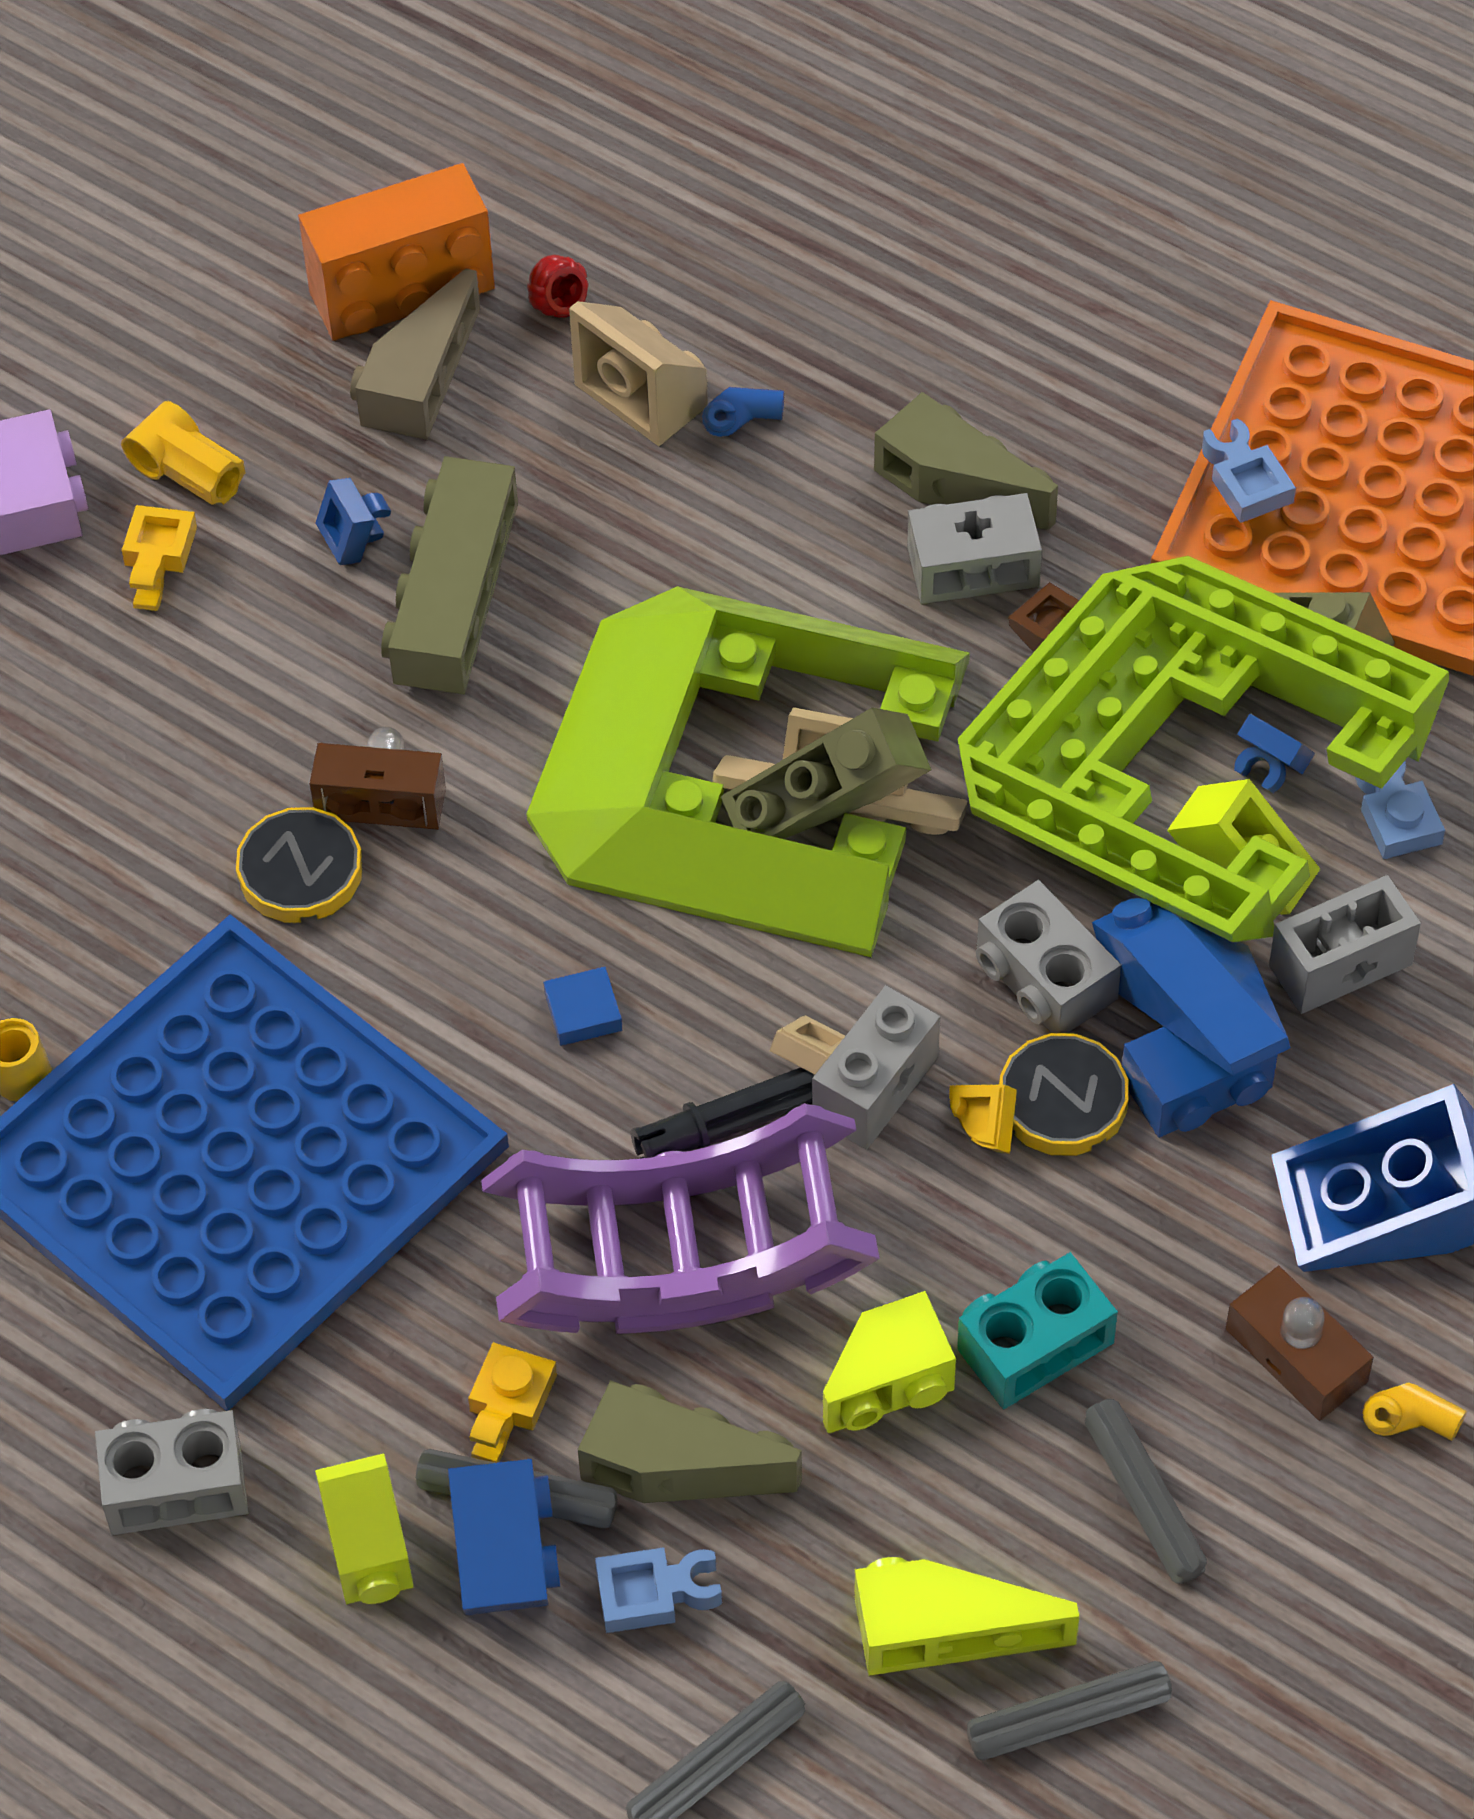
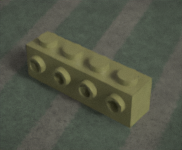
(451, 575)

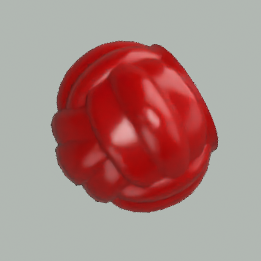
(557, 285)

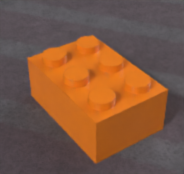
(394, 249)

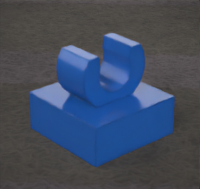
(350, 520)
(1273, 747)

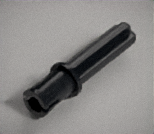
(724, 1116)

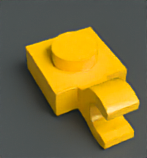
(154, 544)
(507, 1394)

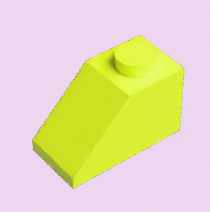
(1224, 819)
(365, 1530)

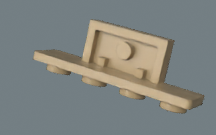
(924, 810)

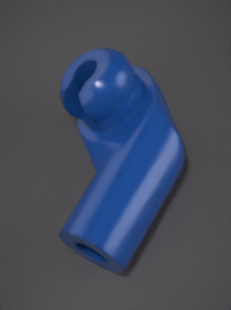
(738, 406)

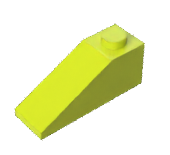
(944, 1615)

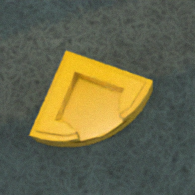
(985, 1113)

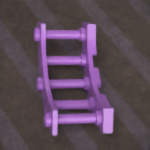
(691, 1293)

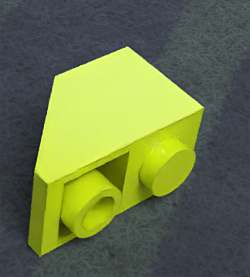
(889, 1363)

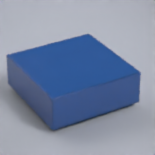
(582, 1006)

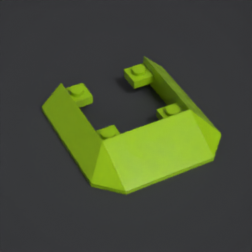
(1112, 672)
(651, 835)

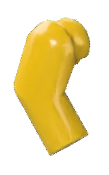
(1412, 1407)

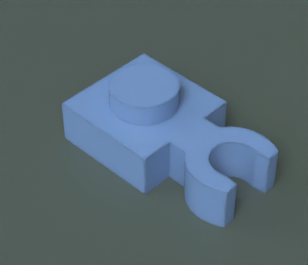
(1247, 478)
(1401, 816)
(642, 1589)

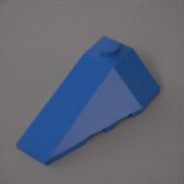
(1193, 984)

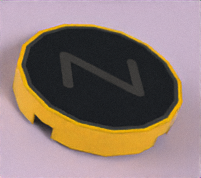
(299, 864)
(1066, 1093)

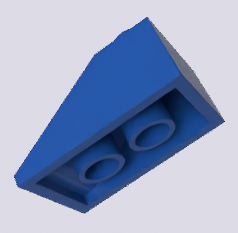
(1383, 1185)

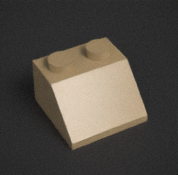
(635, 370)

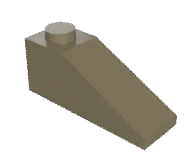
(416, 361)

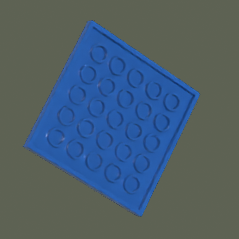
(233, 1160)

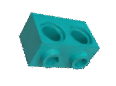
(1047, 1340)

